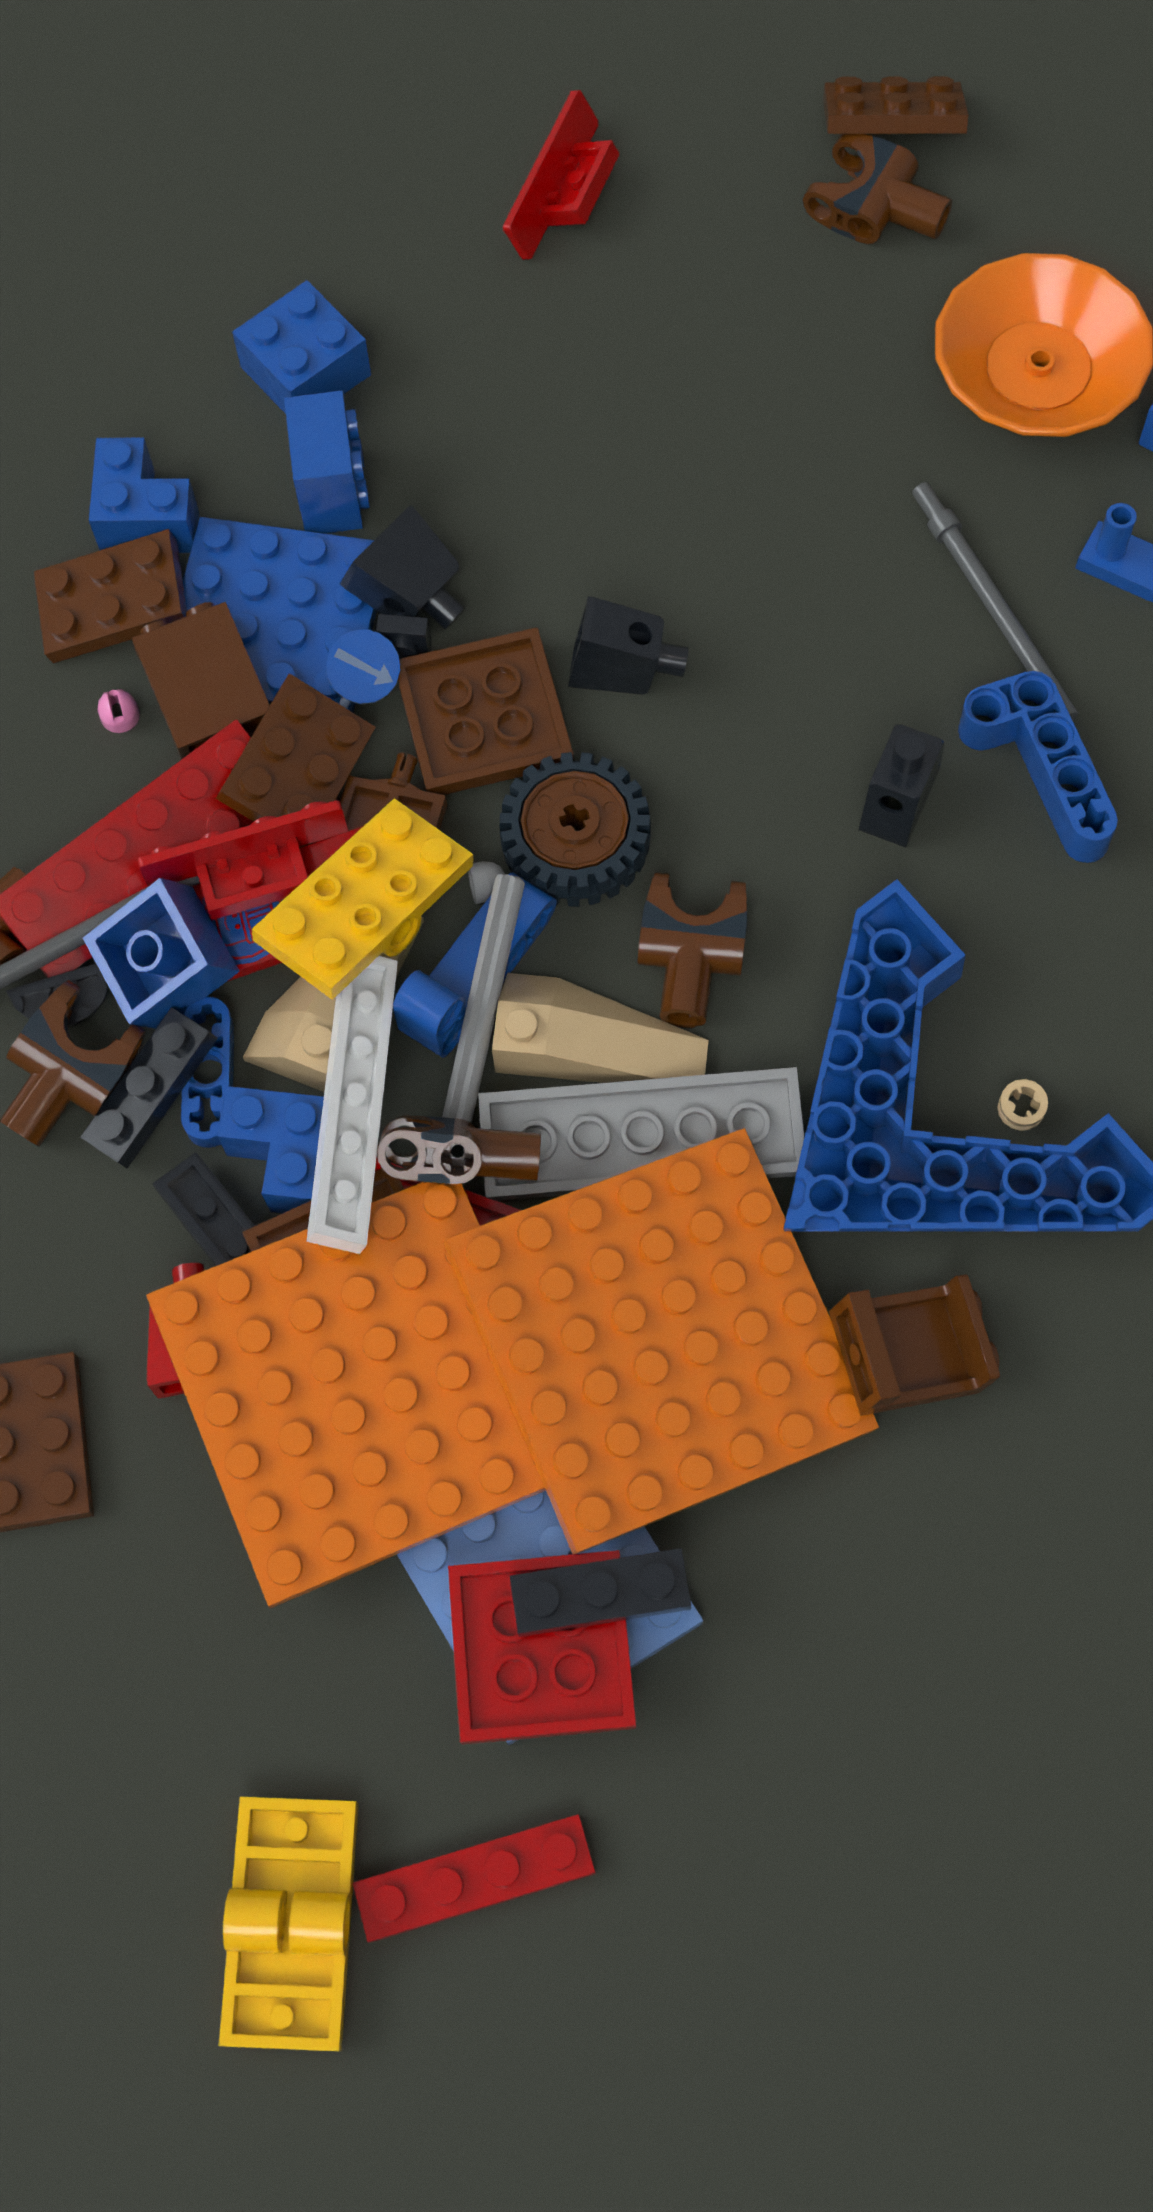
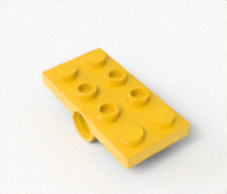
(363, 899)
(289, 1924)

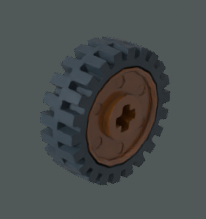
(604, 809)

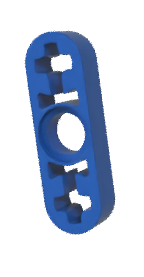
(193, 1108)

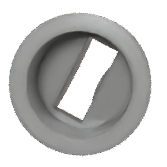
(482, 879)

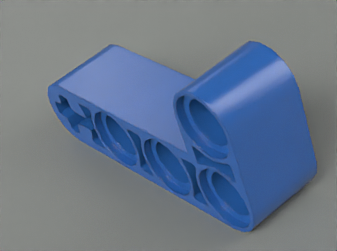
(1046, 766)
(435, 1005)

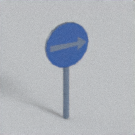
(362, 667)

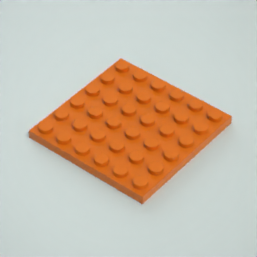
(658, 1338)
(347, 1394)

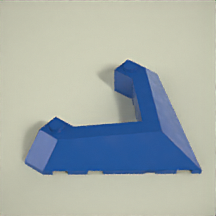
(876, 1174)

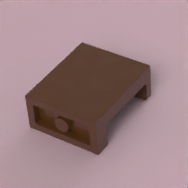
(201, 675)
(914, 1346)

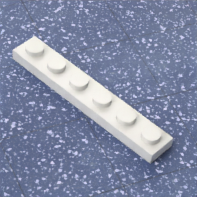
(352, 1110)

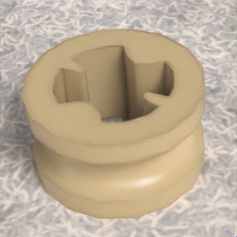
(1038, 1102)

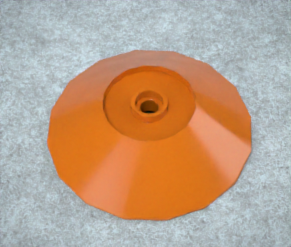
(1051, 315)

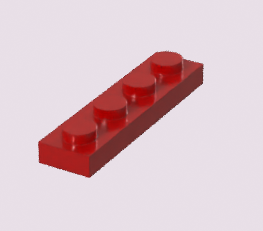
(473, 1878)

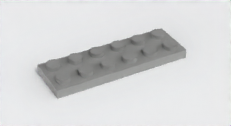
(622, 1125)

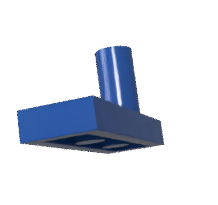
(1117, 555)

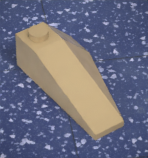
(298, 1031)
(578, 1035)

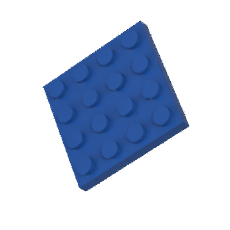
(280, 595)

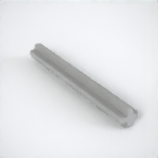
(484, 997)

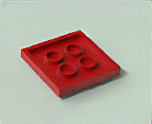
(539, 1681)

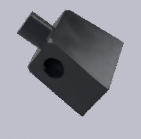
(406, 572)
(621, 649)
(904, 773)

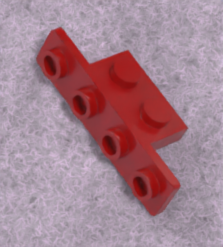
(563, 178)
(247, 863)

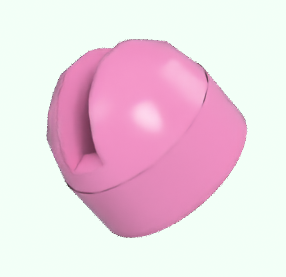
(129, 710)

